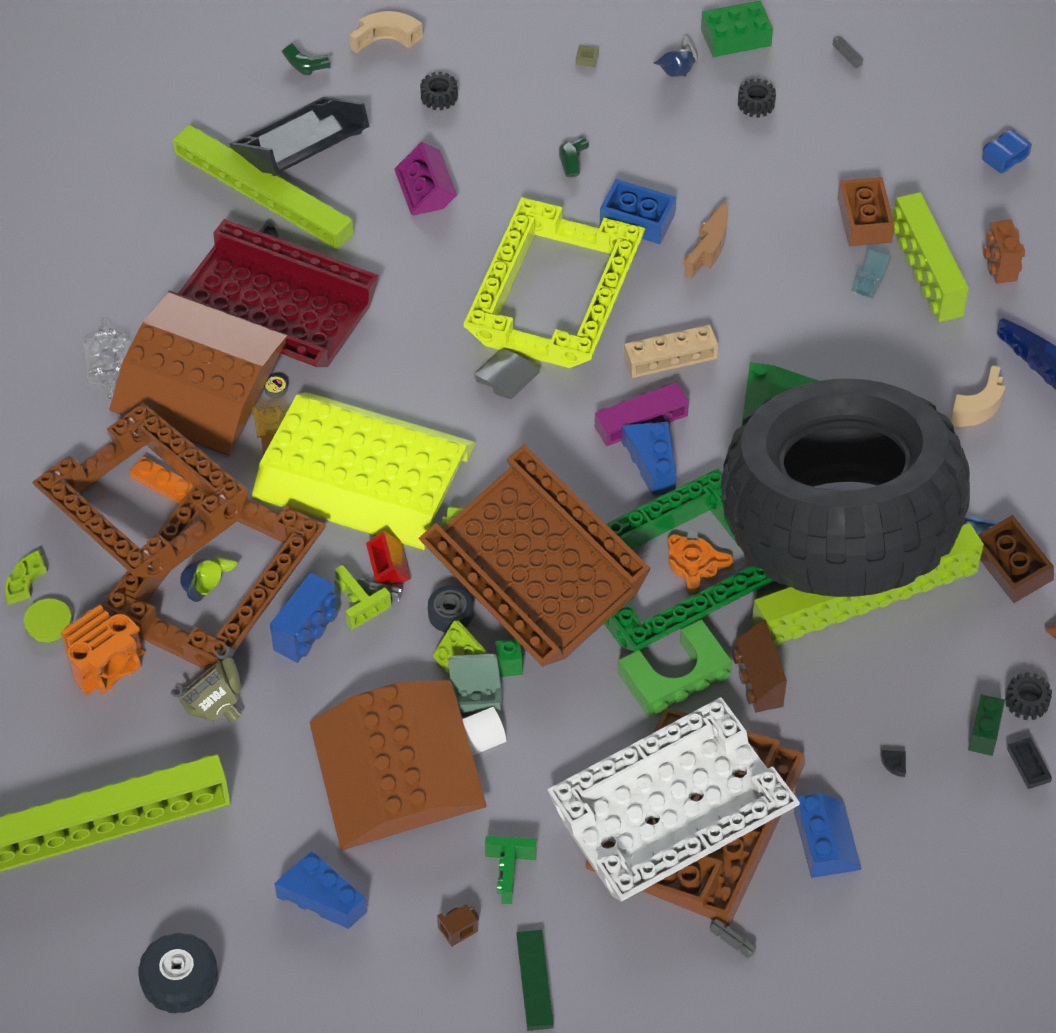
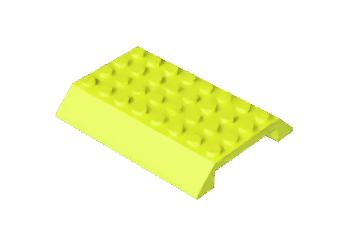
(359, 468)

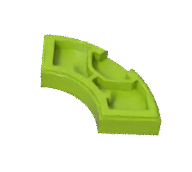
(22, 577)

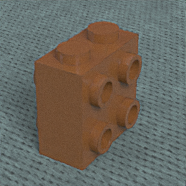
(1003, 251)

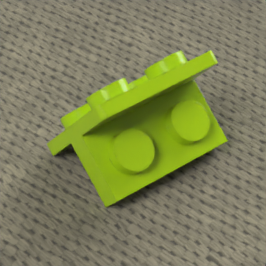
(456, 643)

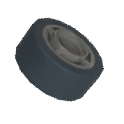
(449, 598)

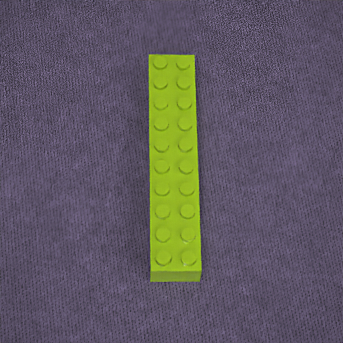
(796, 613)
(112, 811)

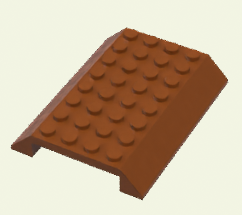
(538, 559)

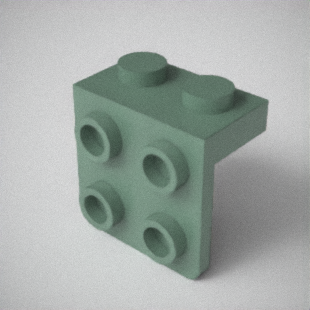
(476, 682)

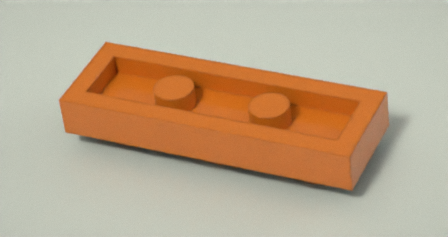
(160, 480)

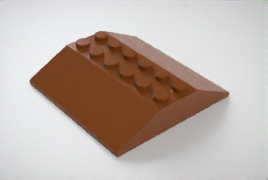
(197, 370)
(396, 761)

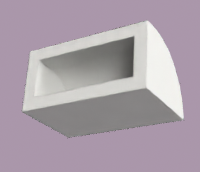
(484, 730)

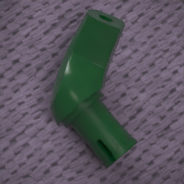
(302, 62)
(569, 157)

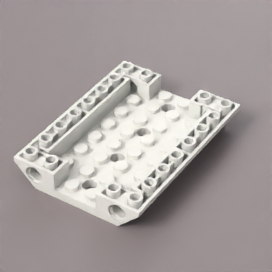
(657, 781)

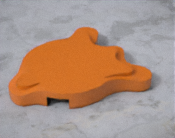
(695, 560)

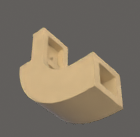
(386, 26)

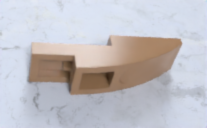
(710, 244)

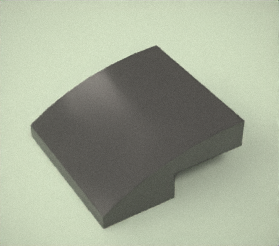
(507, 373)

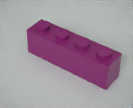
(653, 407)

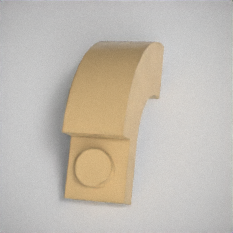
(981, 406)

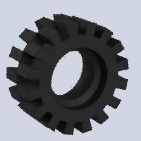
(439, 82)
(756, 89)
(1032, 685)

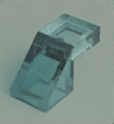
(872, 274)

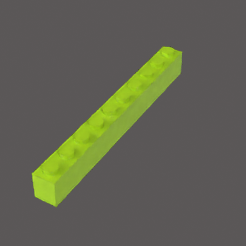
(267, 190)

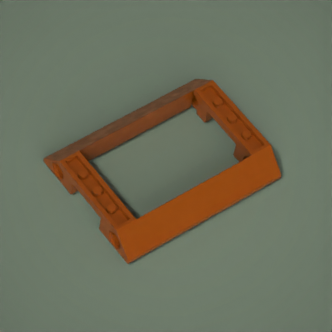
(128, 435)
(197, 647)

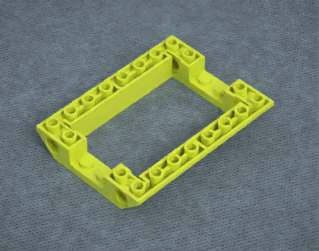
(546, 221)

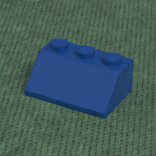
(826, 835)

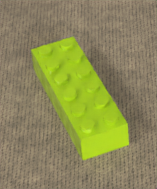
(929, 257)

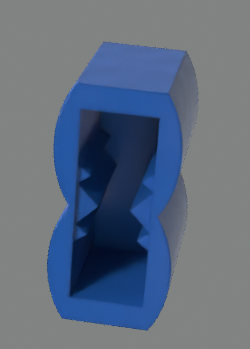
(1006, 151)

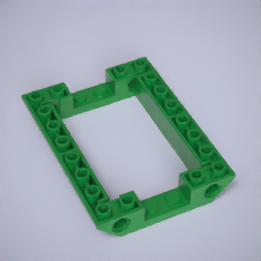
(655, 519)

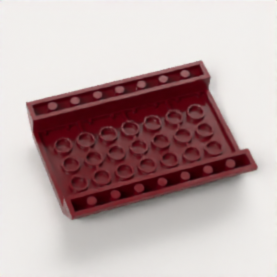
(284, 290)

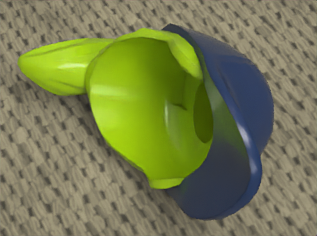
(204, 576)

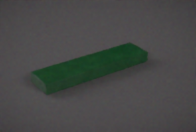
(534, 980)

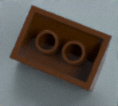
(760, 668)

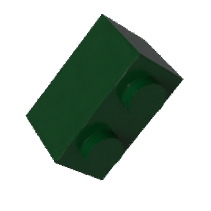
(986, 725)

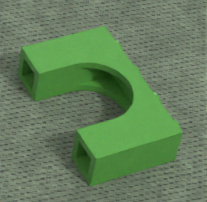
(658, 692)

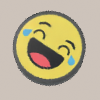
(275, 387)

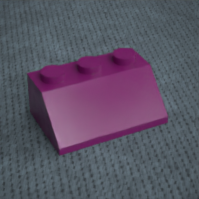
(425, 180)

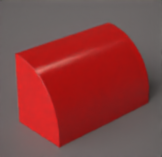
(388, 559)

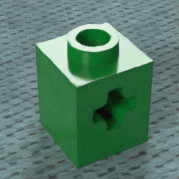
(509, 657)

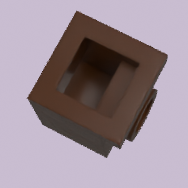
(458, 924)

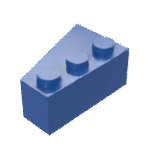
(653, 455)
(322, 890)

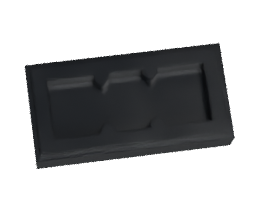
(1029, 763)

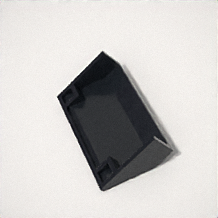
(302, 134)

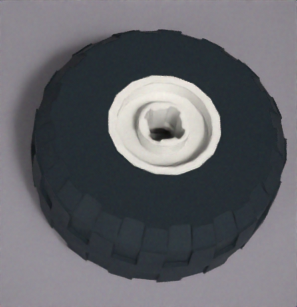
(178, 973)

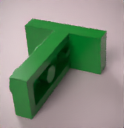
(508, 850)

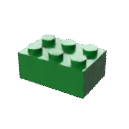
(736, 28)

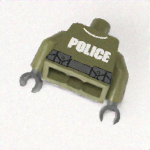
(213, 691)

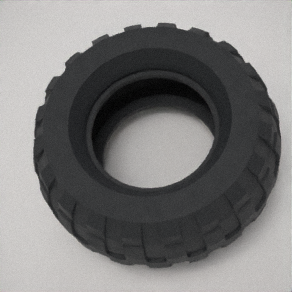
(850, 538)

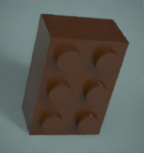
(1015, 559)

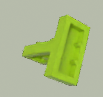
(363, 606)

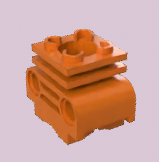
(102, 649)

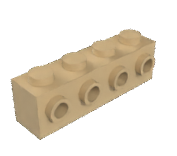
(670, 351)

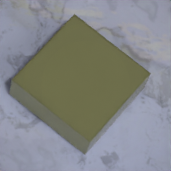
(587, 56)

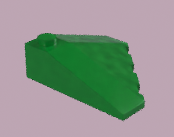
(767, 381)

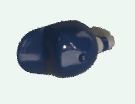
(679, 63)

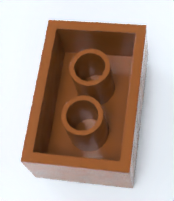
(865, 211)

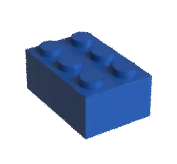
(640, 208)
(304, 618)

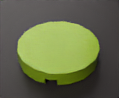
(47, 619)

